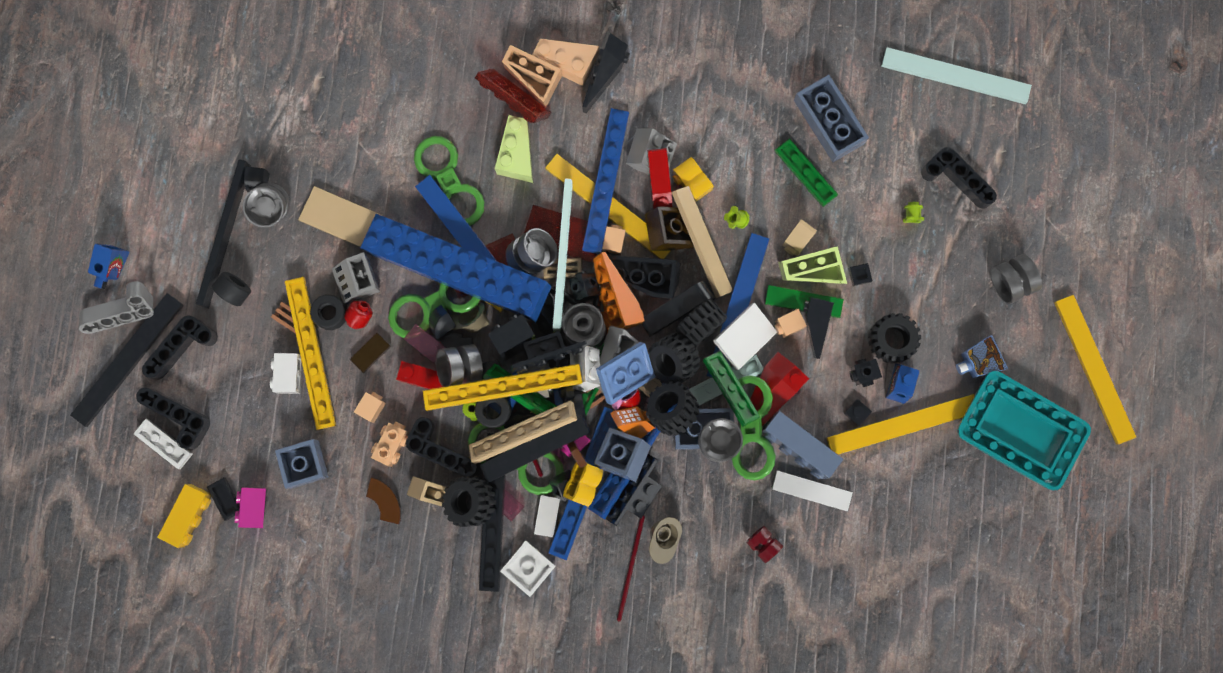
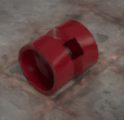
(764, 544)

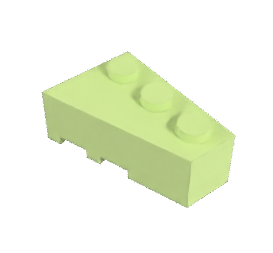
(514, 152)
(818, 267)

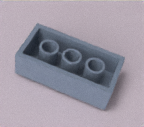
(830, 118)
(802, 446)

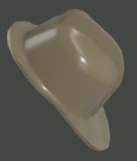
(472, 320)
(664, 539)

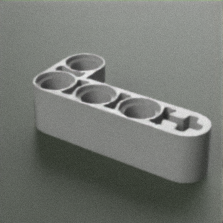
(132, 308)

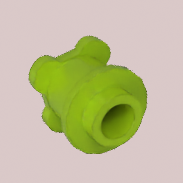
(913, 213)
(737, 218)
(466, 410)

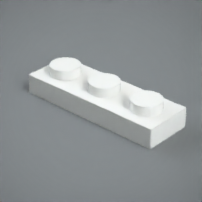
(162, 443)

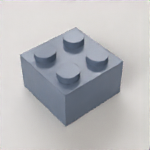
(622, 454)
(301, 464)

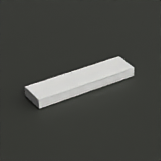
(812, 491)

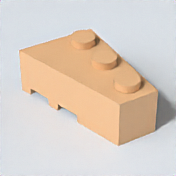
(572, 58)
(533, 73)

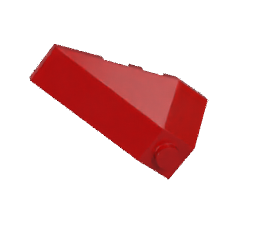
(784, 381)

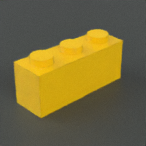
(185, 516)

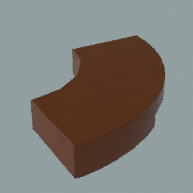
(576, 453)
(386, 500)

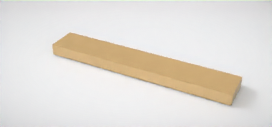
(702, 241)
(522, 432)

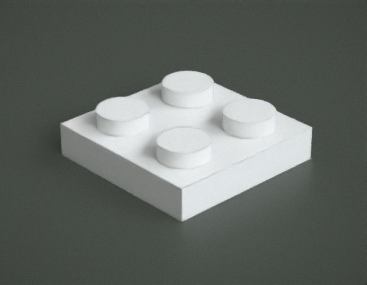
(528, 568)

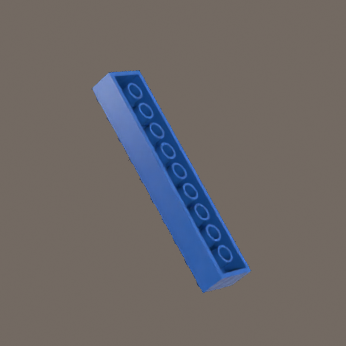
(456, 267)

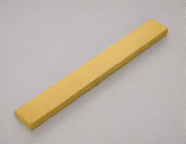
(618, 213)
(310, 353)
(1095, 370)
(502, 387)
(899, 425)

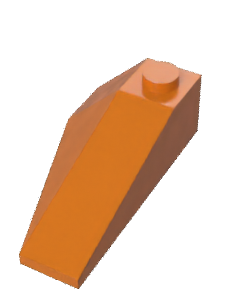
(619, 303)

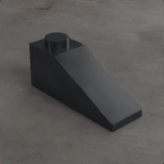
(817, 320)

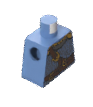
(982, 359)

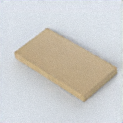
(337, 216)

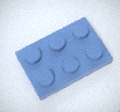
(625, 373)

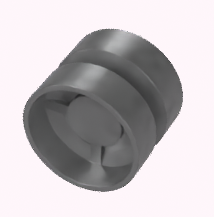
(266, 205)
(532, 252)
(1016, 279)
(586, 324)
(458, 365)
(720, 440)

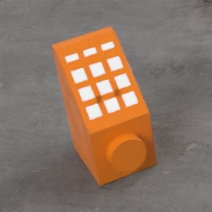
(633, 421)

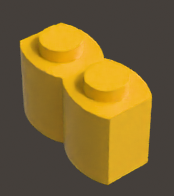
(691, 175)
(583, 484)

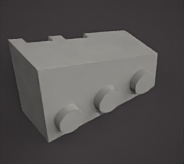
(616, 342)

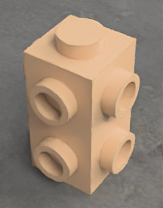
(392, 439)

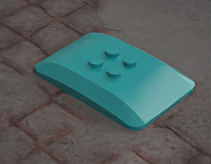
(1024, 430)

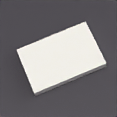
(745, 336)

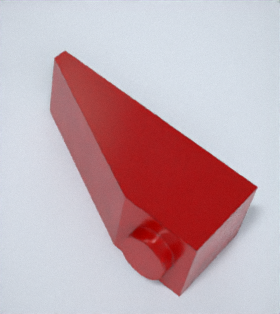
(659, 178)
(418, 376)

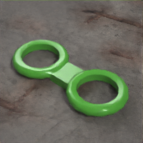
(447, 176)
(428, 305)
(753, 433)
(522, 470)

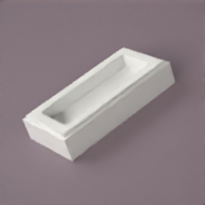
(547, 516)

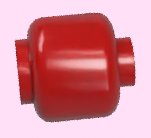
(358, 314)

